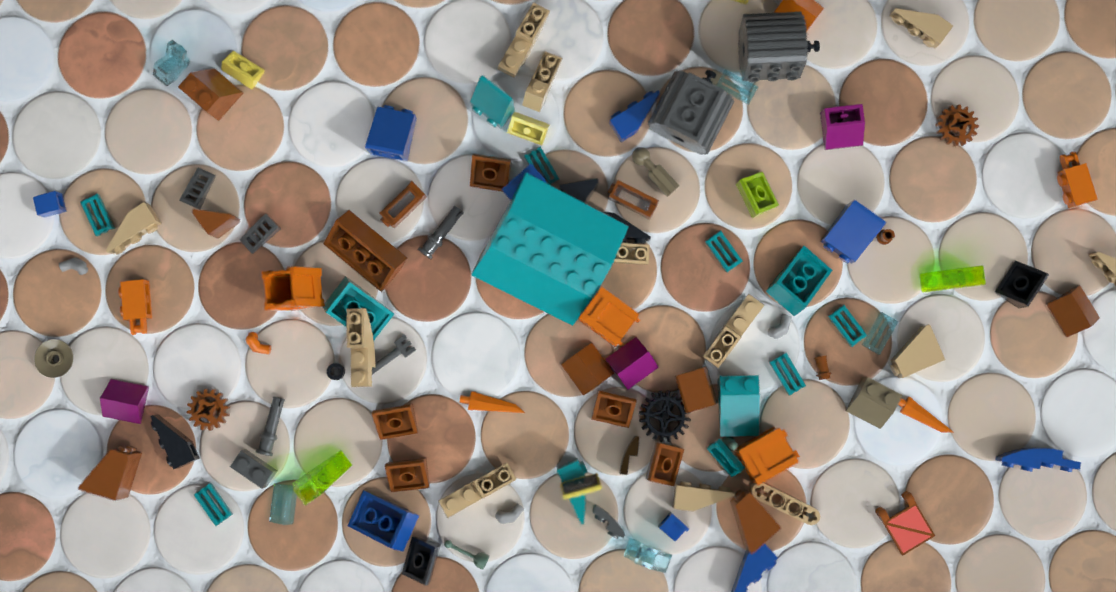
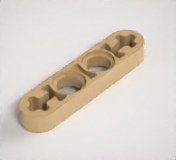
(784, 504)

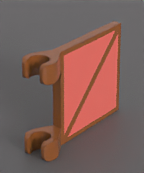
(908, 526)

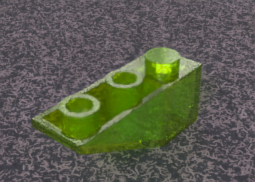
(952, 279)
(321, 477)

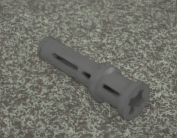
(435, 240)
(268, 436)

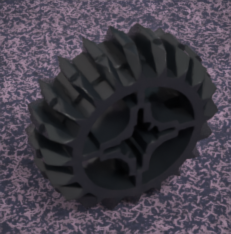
(681, 418)

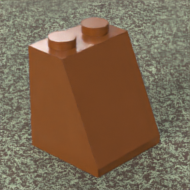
(211, 91)
(113, 474)
(753, 521)

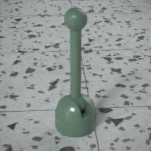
(728, 442)
(480, 559)

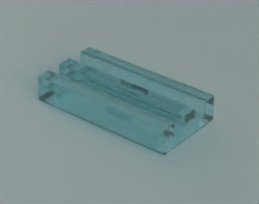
(733, 93)
(872, 347)

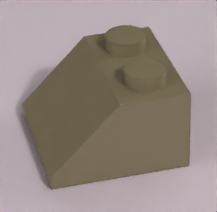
(873, 402)

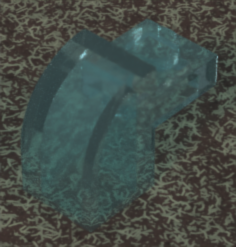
(172, 64)
(647, 556)

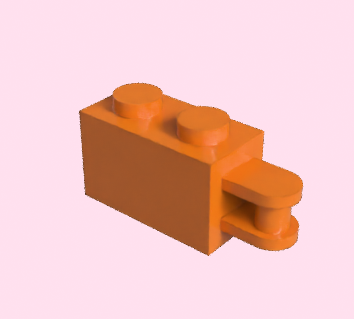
(1075, 181)
(136, 304)

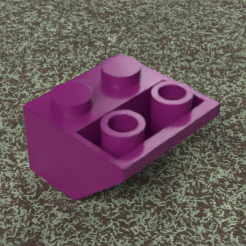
(843, 126)

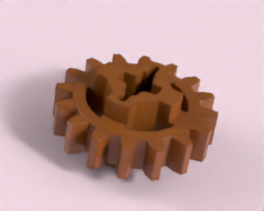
(958, 132)
(203, 403)

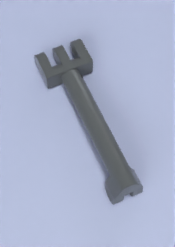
(401, 349)

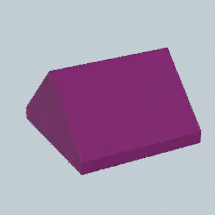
(632, 363)
(124, 401)

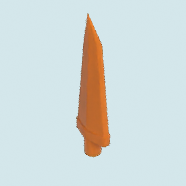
(485, 403)
(917, 412)

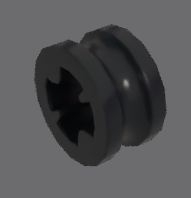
(335, 377)

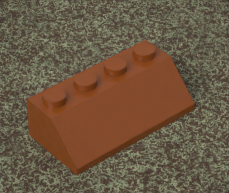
(364, 250)

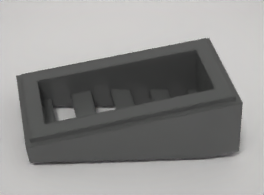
(192, 184)
(254, 229)

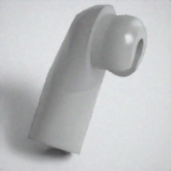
(74, 263)
(781, 329)
(509, 517)

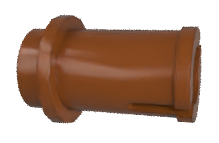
(881, 236)
(822, 367)

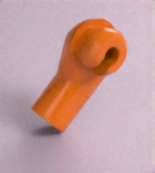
(255, 346)

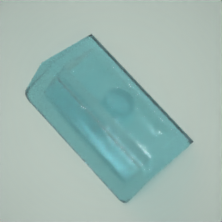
(283, 504)

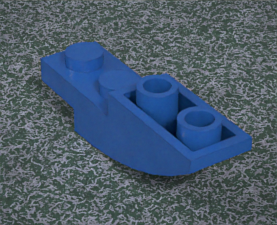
(1035, 458)

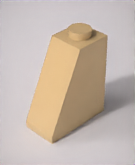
(918, 353)

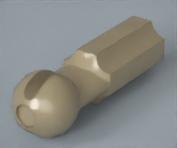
(656, 172)

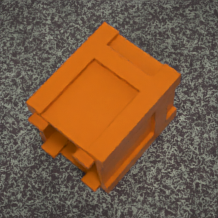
(293, 289)
(609, 317)
(767, 455)

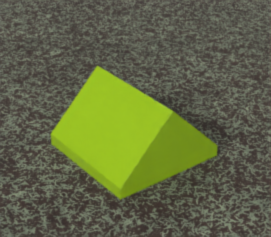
(757, 194)

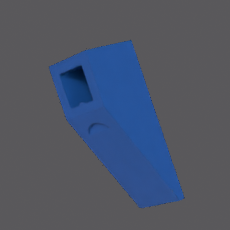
(629, 121)
(753, 566)

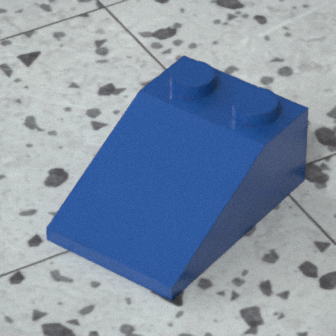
(383, 521)

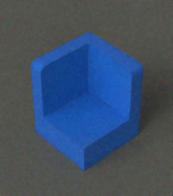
(49, 204)
(673, 526)

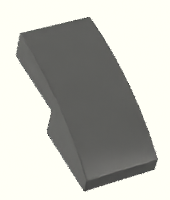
(614, 528)

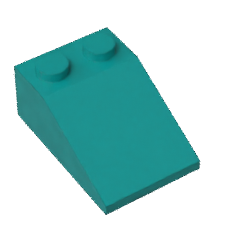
(492, 103)
(799, 281)
(351, 296)
(738, 405)
(570, 471)

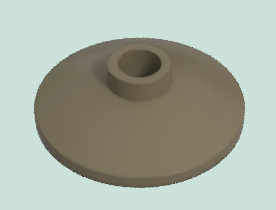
(45, 360)

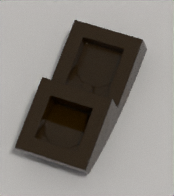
(631, 450)

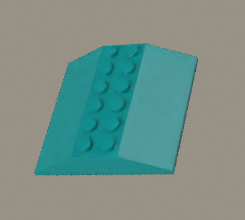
(550, 250)

